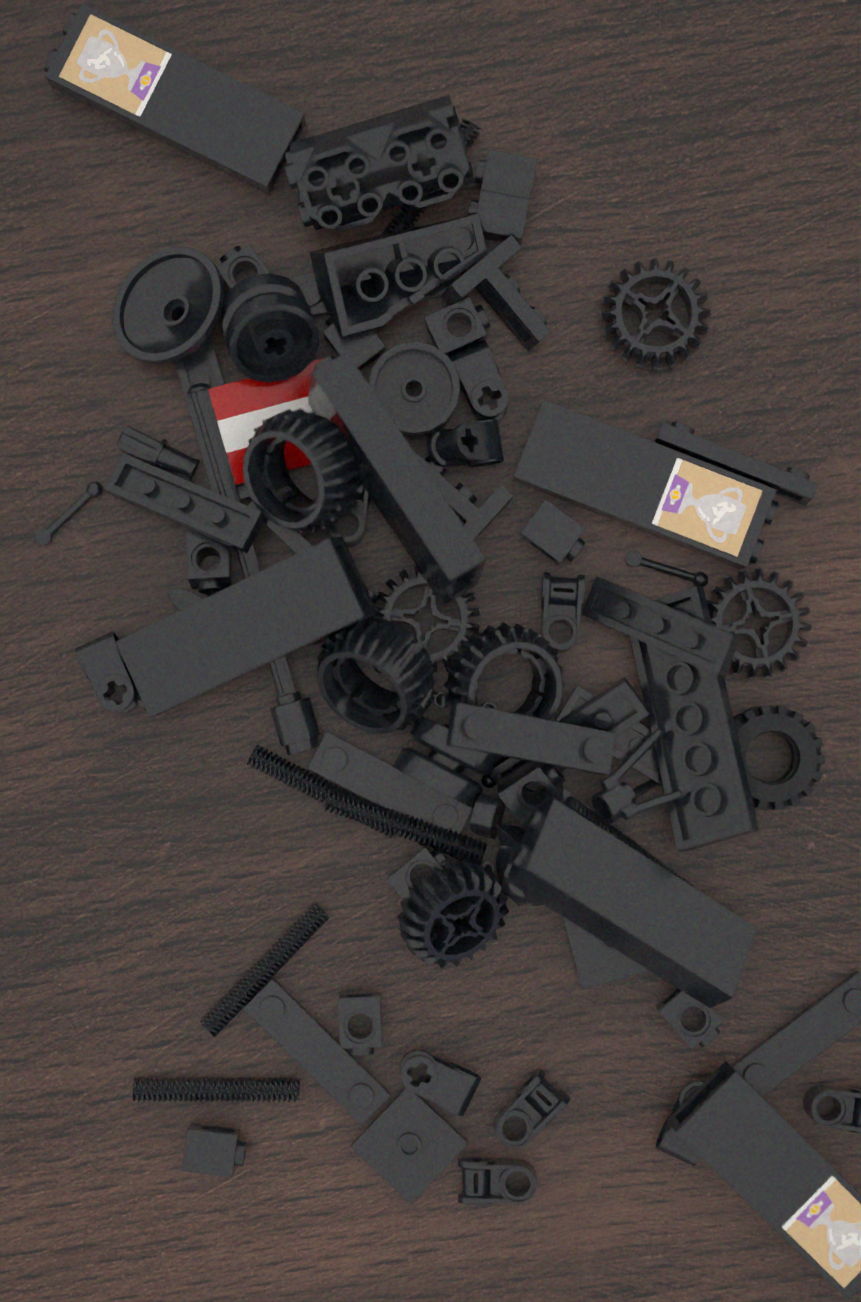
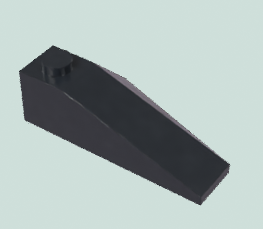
(383, 274)

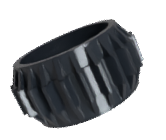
(270, 481)
(484, 646)
(357, 697)

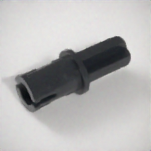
(157, 453)

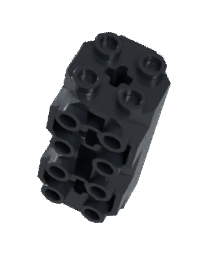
(379, 164)

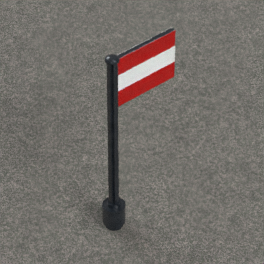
(227, 423)

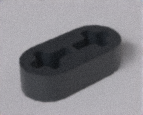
(486, 814)

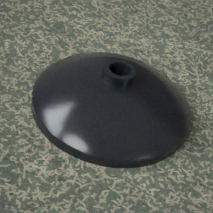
(168, 305)

